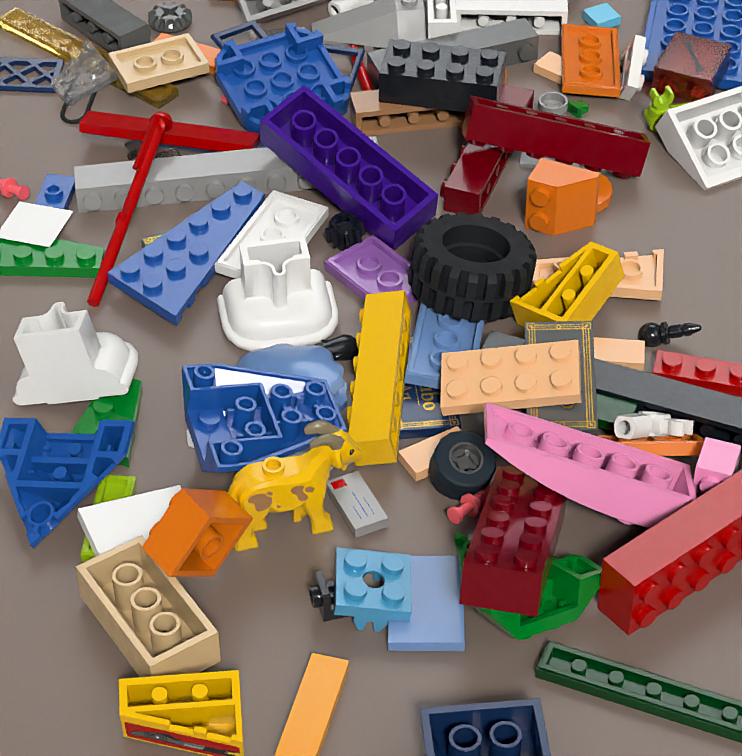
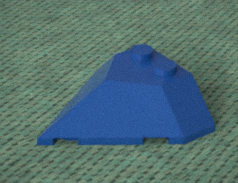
(57, 470)

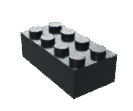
(439, 75)

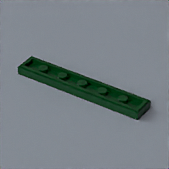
(641, 690)

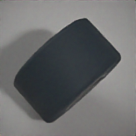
(468, 453)

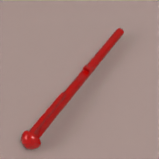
(158, 124)

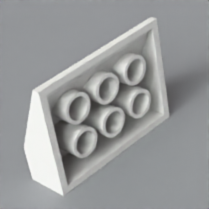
(706, 137)

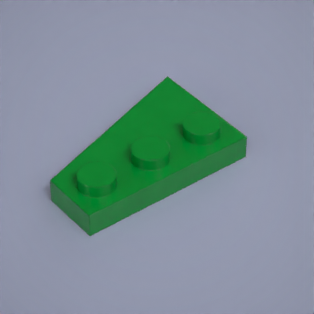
(112, 408)

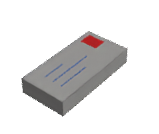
(356, 504)

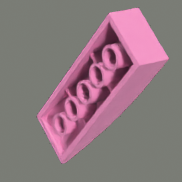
(589, 468)

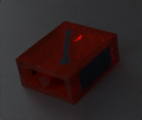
(691, 66)

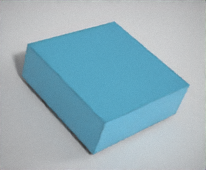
(602, 16)

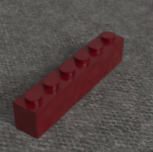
(555, 137)
(478, 167)

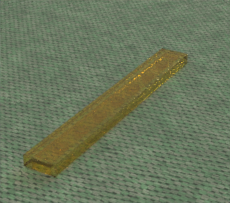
(69, 46)

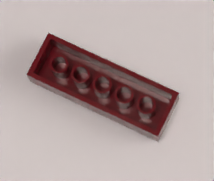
(513, 544)

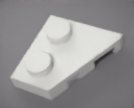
(632, 61)

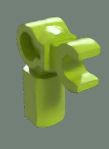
(659, 106)

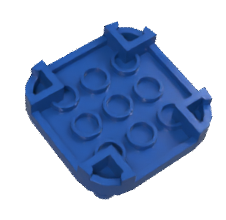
(272, 68)

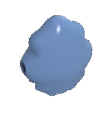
(301, 361)

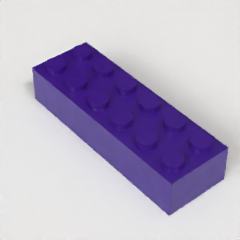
(348, 167)

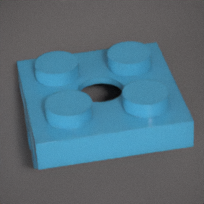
(370, 604)

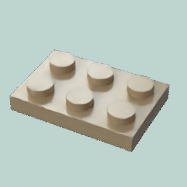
(158, 63)

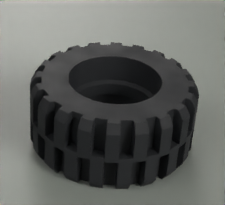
(471, 266)

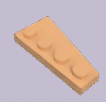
(641, 280)

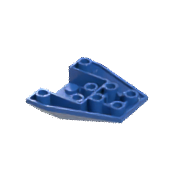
(251, 413)

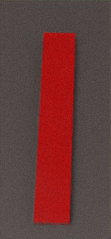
(180, 135)

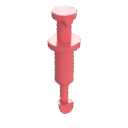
(9, 188)
(469, 505)

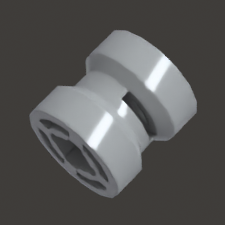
(553, 103)

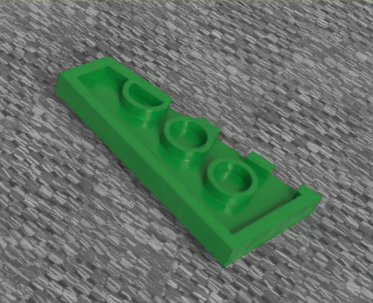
(59, 260)

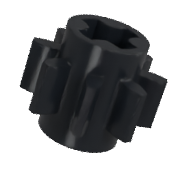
(345, 230)

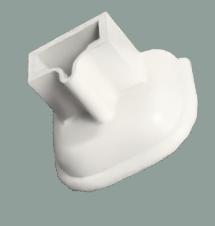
(277, 297)
(70, 359)

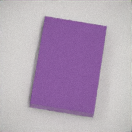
(371, 269)

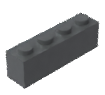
(105, 23)

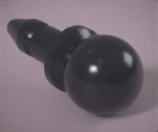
(656, 334)

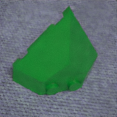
(566, 595)

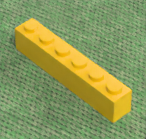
(380, 376)

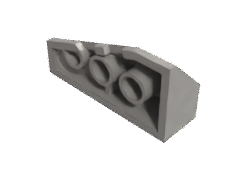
(375, 24)

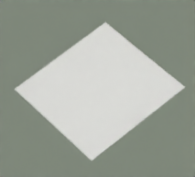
(34, 224)

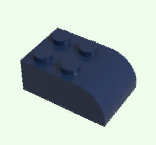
(485, 729)

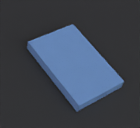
(436, 611)

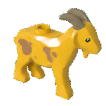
(293, 482)

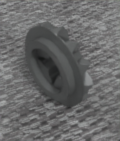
(170, 17)

